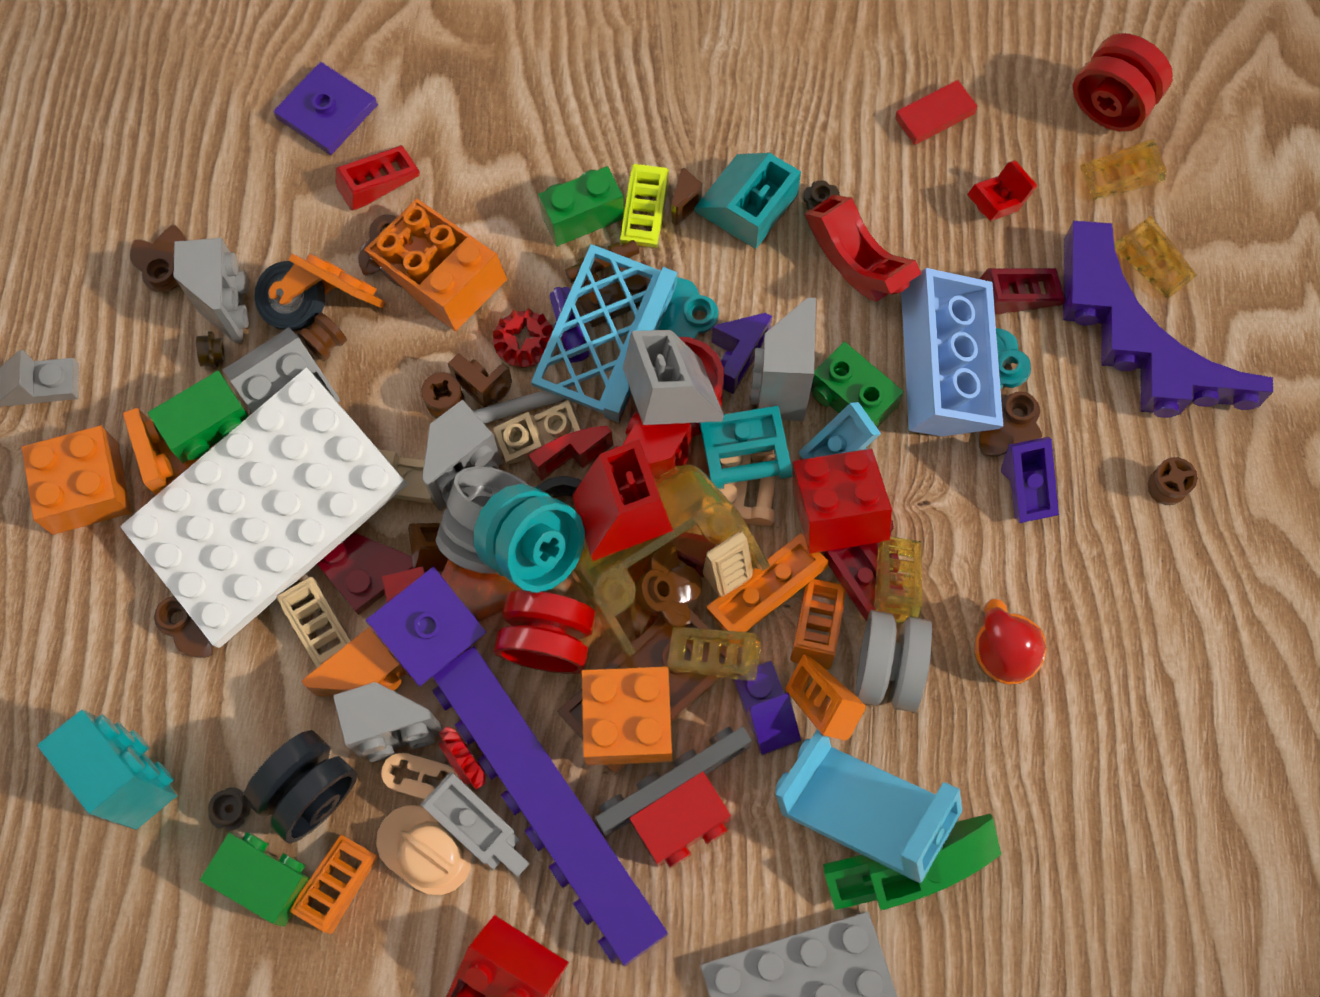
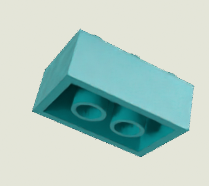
(108, 769)

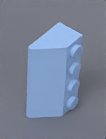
(951, 354)

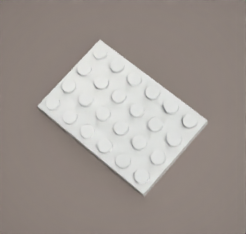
(263, 507)

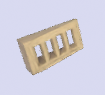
(728, 564)
(296, 596)

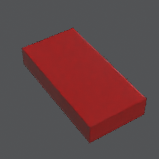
(936, 112)

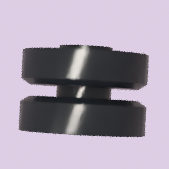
(300, 786)

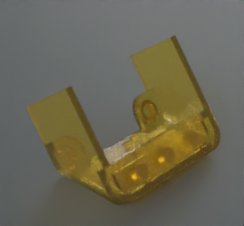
(689, 501)

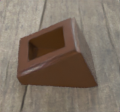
(686, 196)
(424, 546)

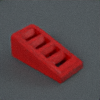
(368, 191)

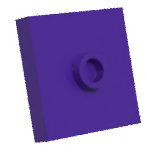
(325, 108)
(425, 626)

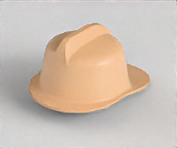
(422, 851)

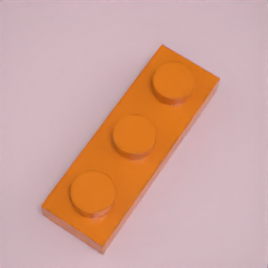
(766, 590)

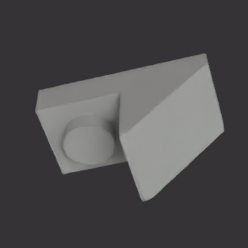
(37, 381)

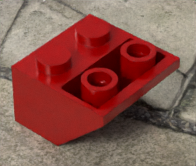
(663, 443)
(620, 502)
(507, 965)

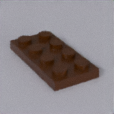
(653, 651)

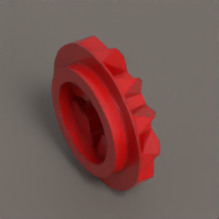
(533, 348)
(461, 758)

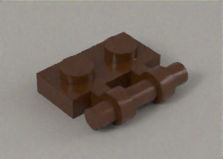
(612, 292)

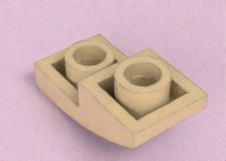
(528, 432)

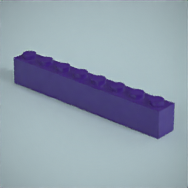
(550, 807)

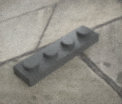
(723, 748)

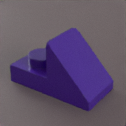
(740, 340)
(1032, 479)
(768, 710)

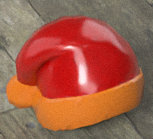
(1009, 645)

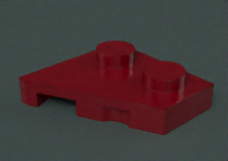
(358, 569)
(857, 573)

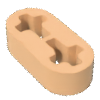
(417, 765)

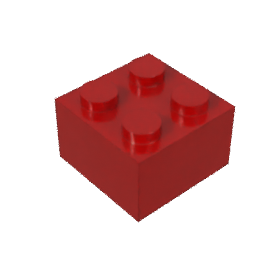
(841, 500)

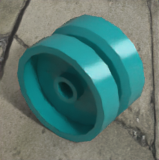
(529, 537)

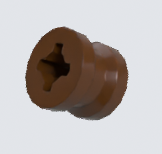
(322, 336)
(436, 403)
(1176, 472)

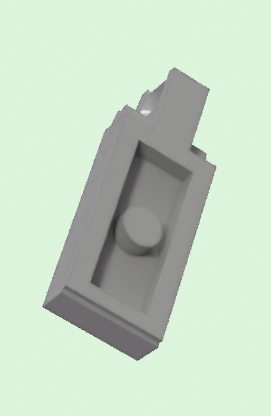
(474, 824)

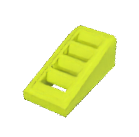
(647, 182)

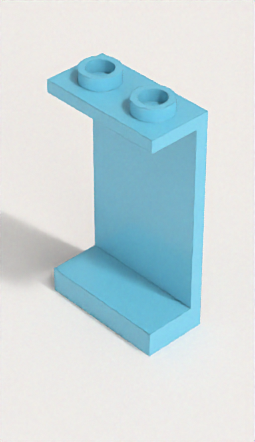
(867, 808)

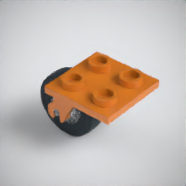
(295, 291)

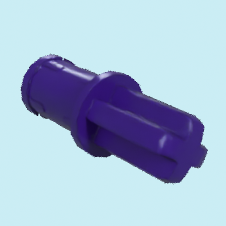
(573, 337)

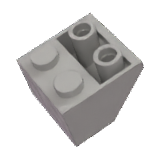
(213, 283)
(271, 367)
(668, 380)
(456, 443)
(381, 720)

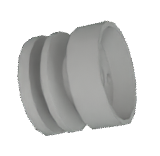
(467, 497)

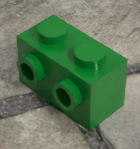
(581, 205)
(851, 378)
(198, 417)
(255, 877)

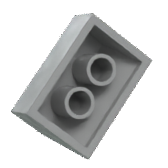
(786, 363)

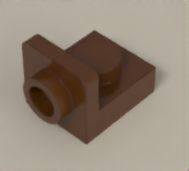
(478, 383)

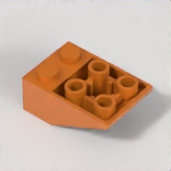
(438, 263)

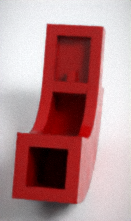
(856, 252)

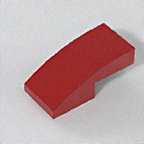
(581, 445)

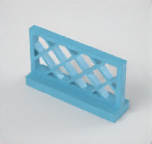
(647, 317)

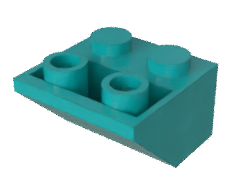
(750, 196)

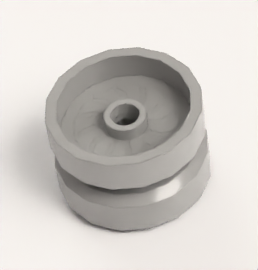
(899, 661)

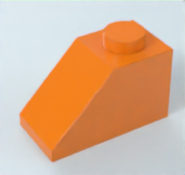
(356, 665)

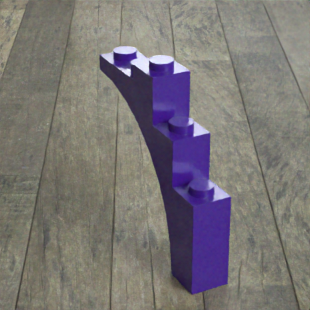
(1132, 340)

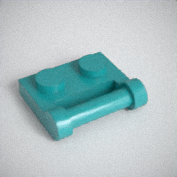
(743, 435)

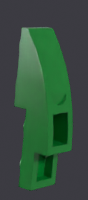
(862, 880)

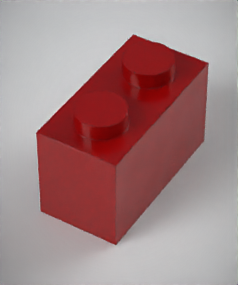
(681, 820)

